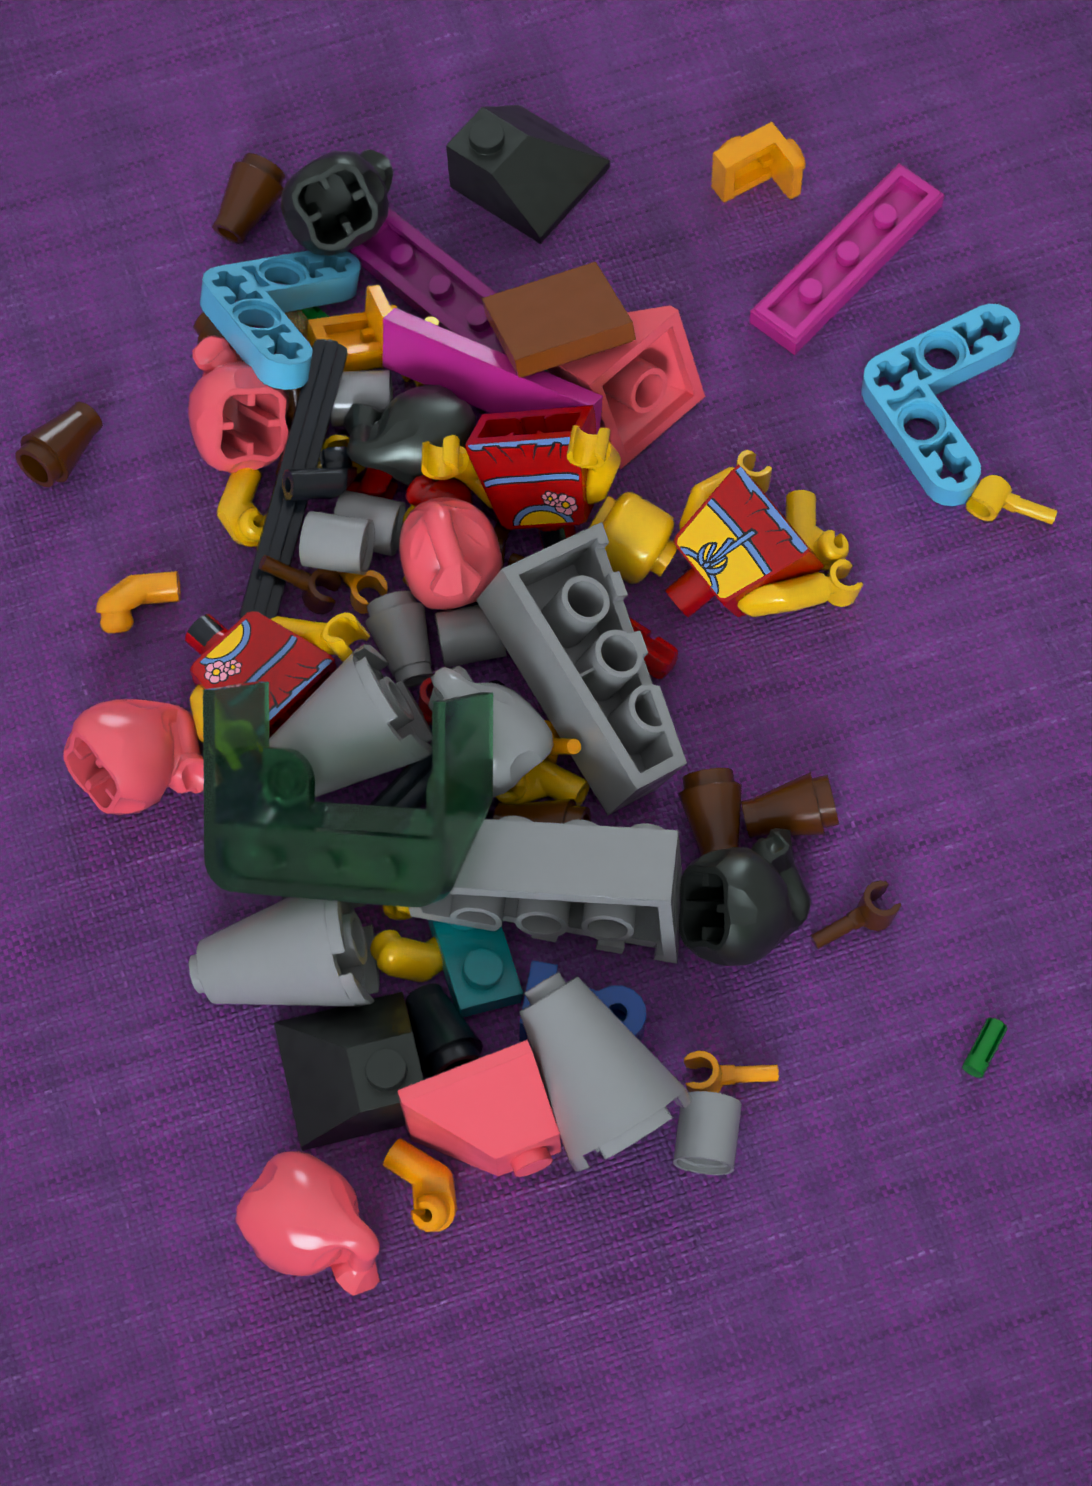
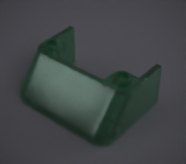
(277, 841)

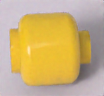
(636, 536)

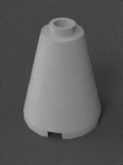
(356, 725)
(290, 956)
(595, 1071)

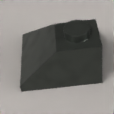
(521, 168)
(348, 1069)

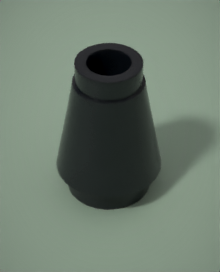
(440, 1031)

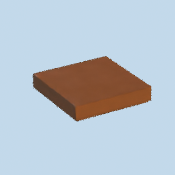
(558, 319)

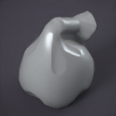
(519, 731)

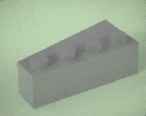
(586, 665)
(571, 880)

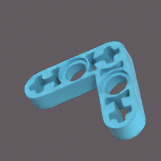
(261, 302)
(918, 399)

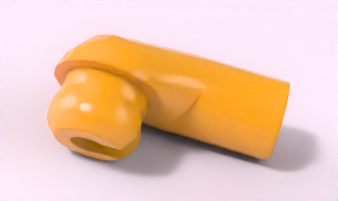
(132, 592)
(431, 1185)

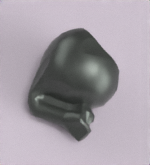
(338, 200)
(395, 437)
(742, 901)

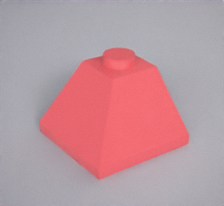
(641, 382)
(486, 1113)

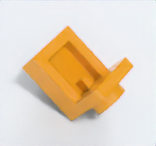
(756, 158)
(357, 331)

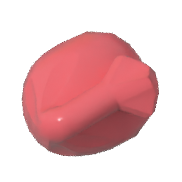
(234, 414)
(448, 553)
(131, 753)
(308, 1219)

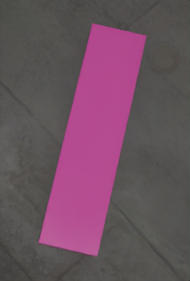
(846, 258)
(473, 370)

